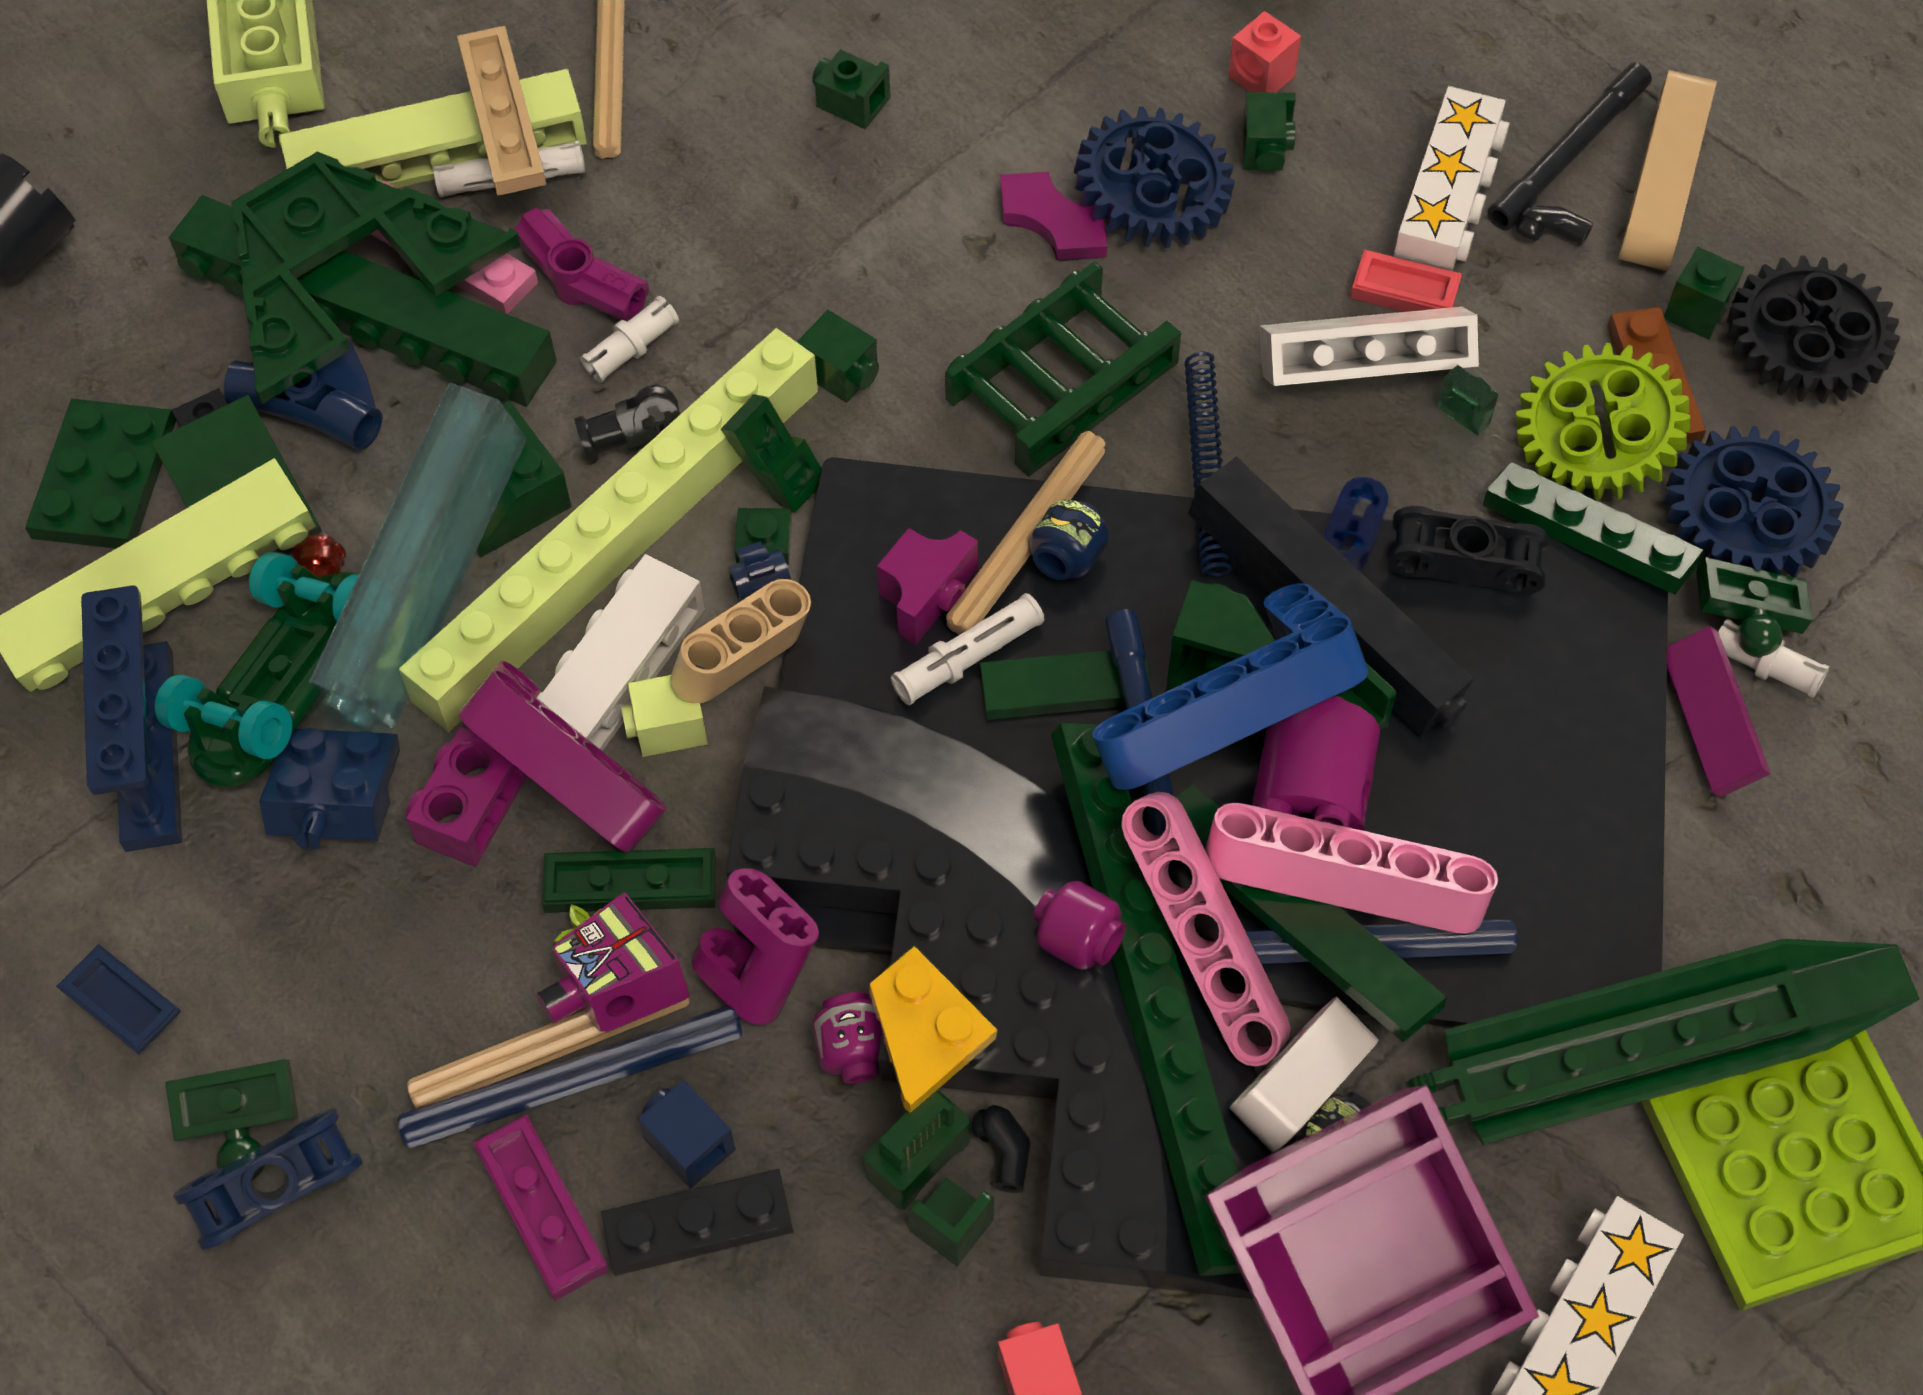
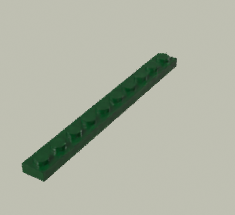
(1153, 998)

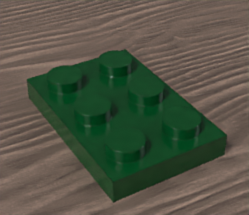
(99, 474)

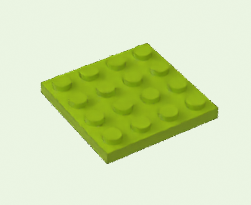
(1798, 1170)

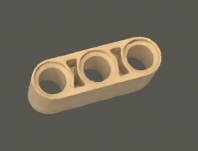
(731, 660)

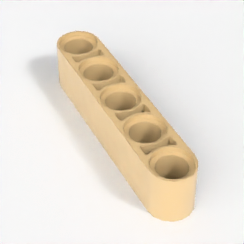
(1667, 171)

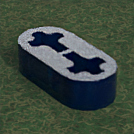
(1365, 527)

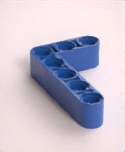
(1306, 664)

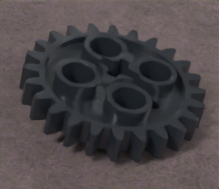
(1813, 329)

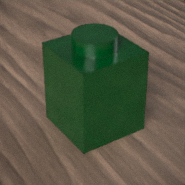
(1703, 293)
(843, 355)

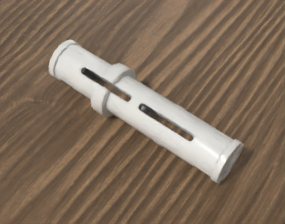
(477, 175)
(950, 659)

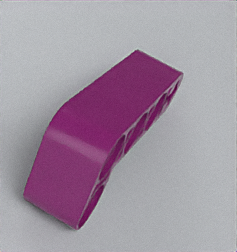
(560, 758)

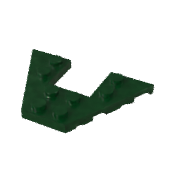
(314, 215)

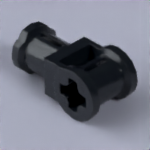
(627, 422)

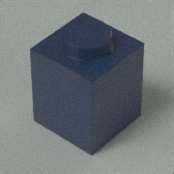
(686, 1132)

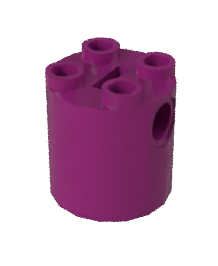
(1320, 764)

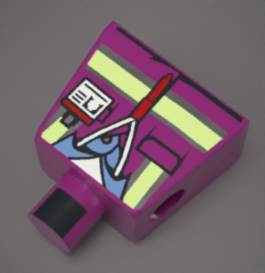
(613, 970)

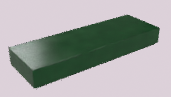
(1051, 685)
(647, 876)

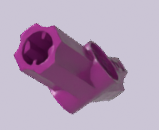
(575, 271)

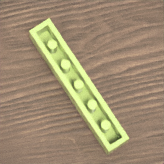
(413, 138)
(168, 565)

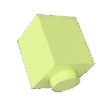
(662, 718)

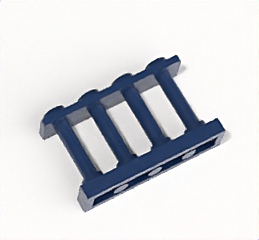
(122, 734)

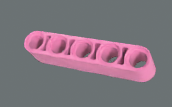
(1350, 868)
(1204, 956)

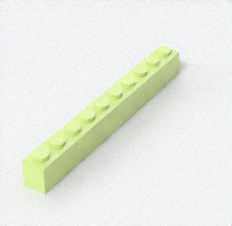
(603, 533)

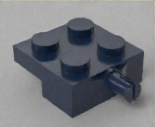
(330, 786)

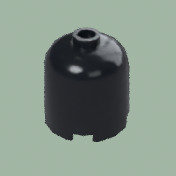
(28, 221)

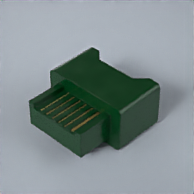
(917, 1149)

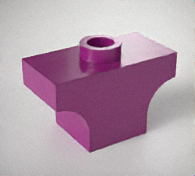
(926, 578)

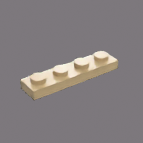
(501, 110)

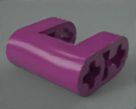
(759, 977)

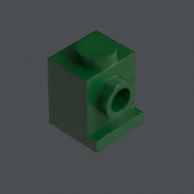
(851, 88)
(1267, 130)

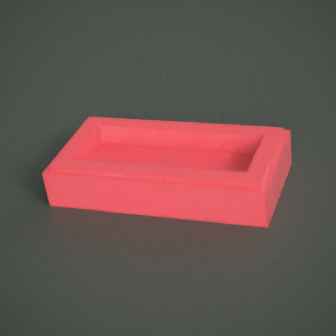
(1403, 283)

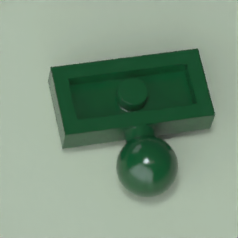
(1759, 599)
(231, 1105)

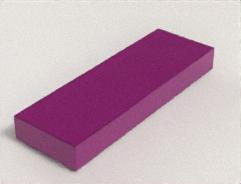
(1716, 712)
(541, 1207)

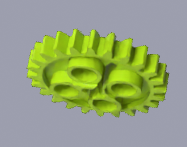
(1652, 411)

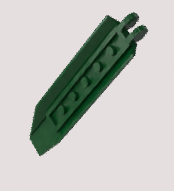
(1665, 1033)

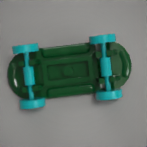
(269, 686)

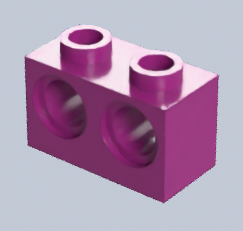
(479, 799)

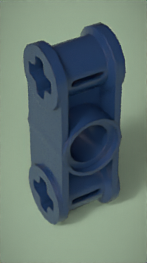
(242, 1204)

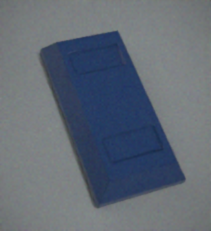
(118, 999)

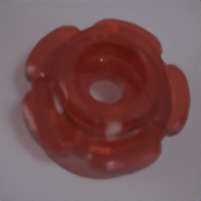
(320, 554)

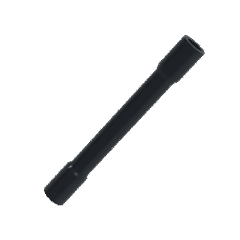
(1524, 192)

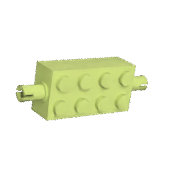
(265, 61)

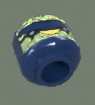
(1068, 539)

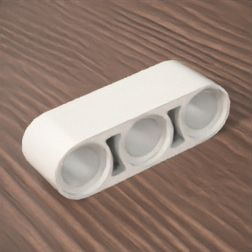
(1304, 1074)

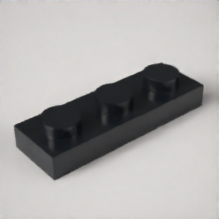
(696, 1222)

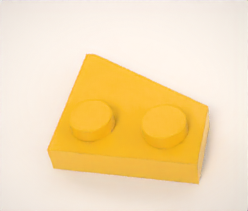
(926, 1026)

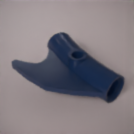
(331, 400)

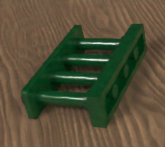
(1075, 409)

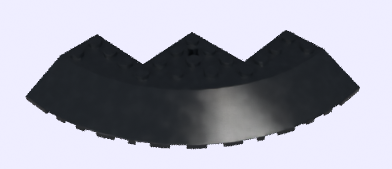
(962, 848)

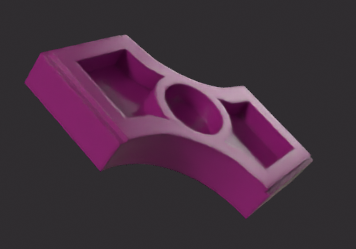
(1036, 204)

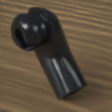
(1556, 219)
(1011, 1142)

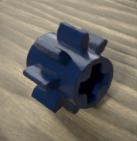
(756, 569)

